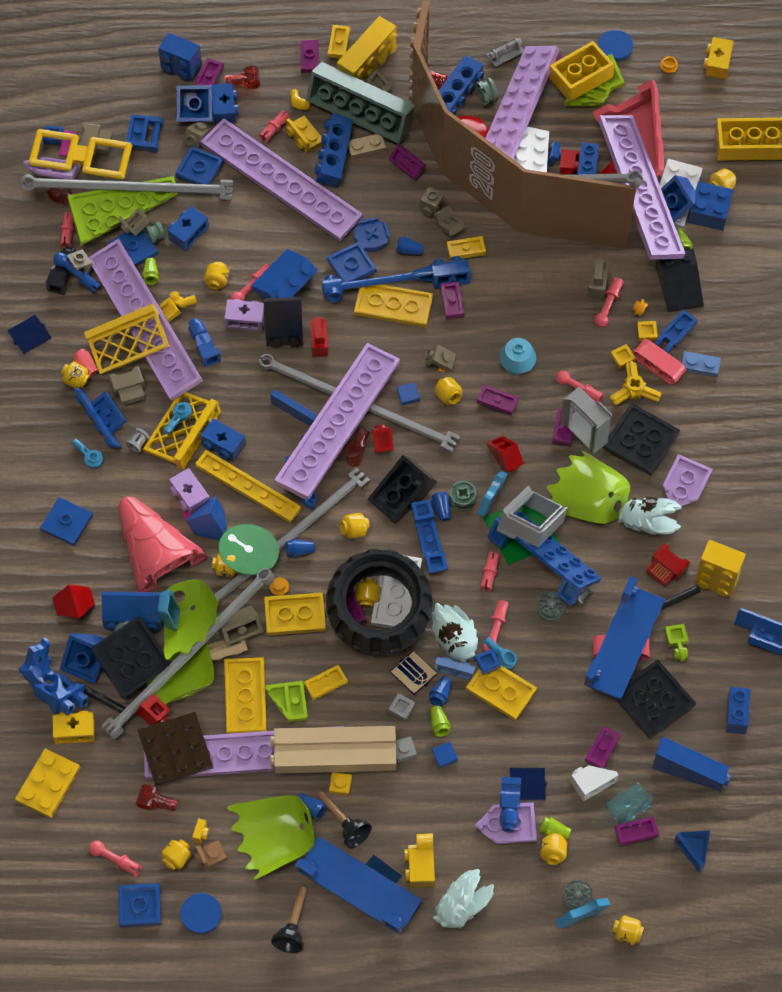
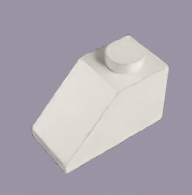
(592, 780)

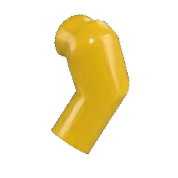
(297, 102)
(182, 302)

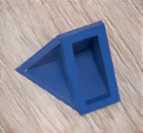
(208, 520)
(694, 846)

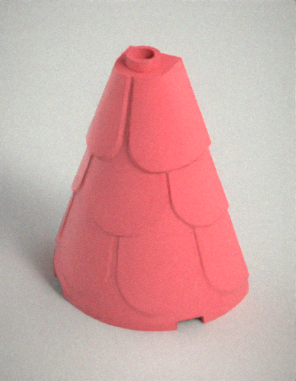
(648, 120)
(154, 544)

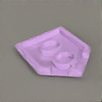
(52, 173)
(686, 480)
(523, 833)

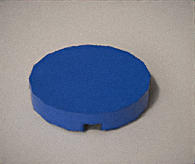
(616, 43)
(372, 234)
(201, 913)

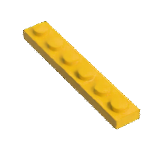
(248, 486)

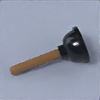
(354, 830)
(289, 938)

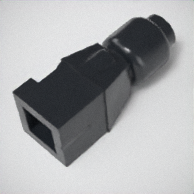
(59, 276)

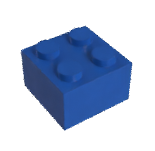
(180, 57)
(710, 206)

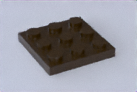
(175, 749)

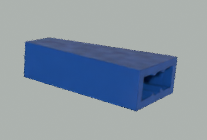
(690, 765)

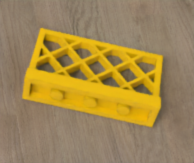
(119, 325)
(193, 440)

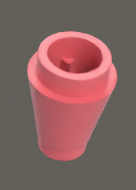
(84, 358)

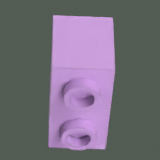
(244, 315)
(188, 491)

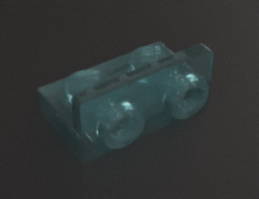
(629, 803)

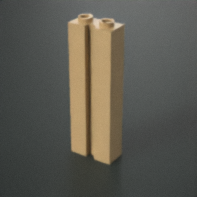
(334, 749)

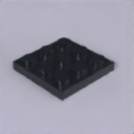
(641, 439)
(130, 656)
(655, 699)

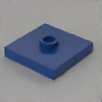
(199, 167)
(137, 247)
(351, 263)
(66, 521)
(139, 905)

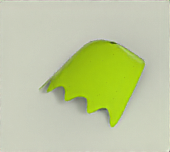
(586, 489)
(191, 624)
(190, 678)
(273, 831)

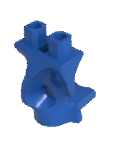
(53, 694)

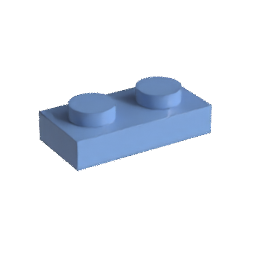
(701, 364)
(448, 666)

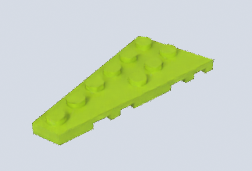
(99, 210)

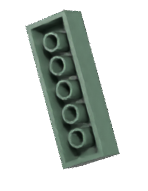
(361, 102)

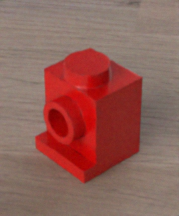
(569, 162)
(153, 710)

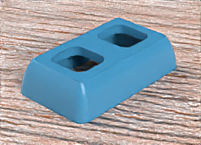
(169, 610)

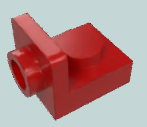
(382, 438)

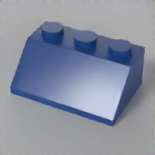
(284, 276)
(125, 606)

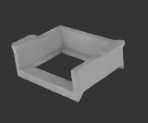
(590, 420)
(517, 527)

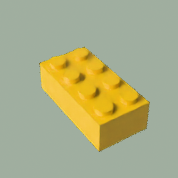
(370, 49)
(748, 138)

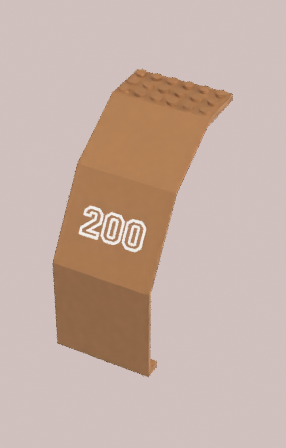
(521, 197)

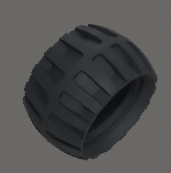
(387, 564)

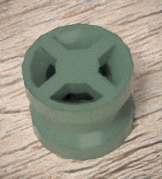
(155, 232)

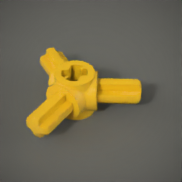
(634, 387)

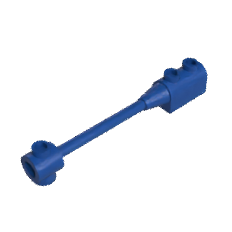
(439, 272)

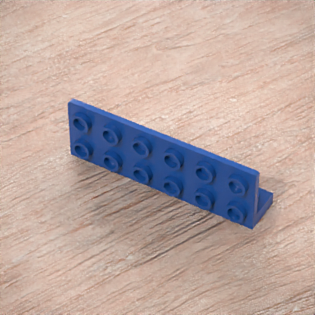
(558, 558)
(624, 641)
(359, 885)

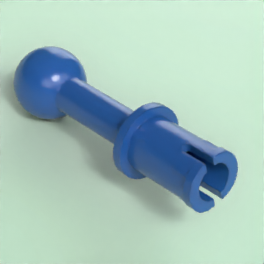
(61, 260)

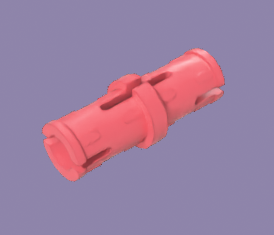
(274, 126)
(67, 230)
(489, 571)

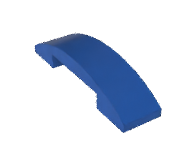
(428, 536)

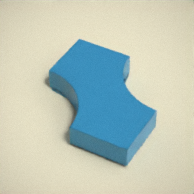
(492, 493)
(588, 910)

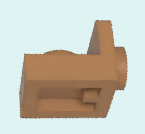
(210, 855)

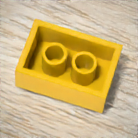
(581, 71)
(719, 568)

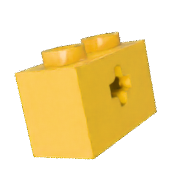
(719, 58)
(82, 733)

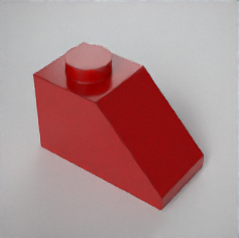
(506, 453)

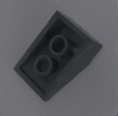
(680, 282)
(283, 321)
(401, 487)

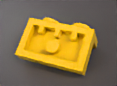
(304, 134)

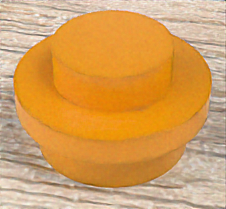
(669, 64)
(639, 307)
(279, 586)

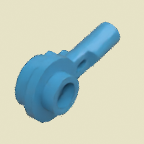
(182, 412)
(92, 458)
(506, 657)

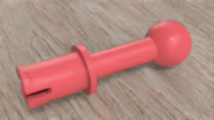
(241, 295)
(602, 319)
(563, 378)
(498, 618)
(98, 849)

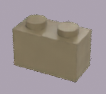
(241, 626)

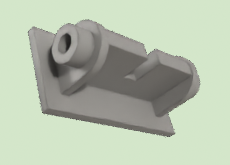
(505, 52)

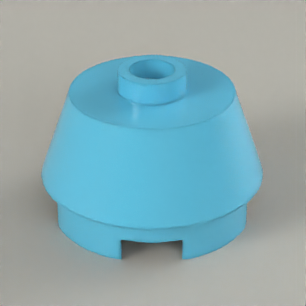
(517, 356)

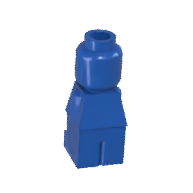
(207, 352)
(509, 803)

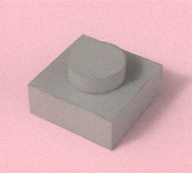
(401, 707)
(405, 749)

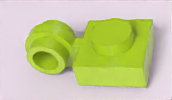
(677, 636)

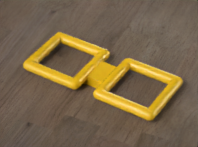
(80, 154)

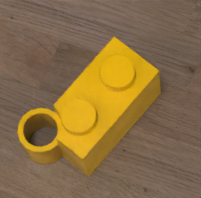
(421, 862)

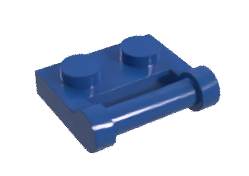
(138, 131)

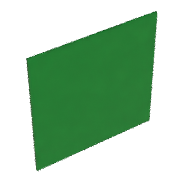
(514, 550)

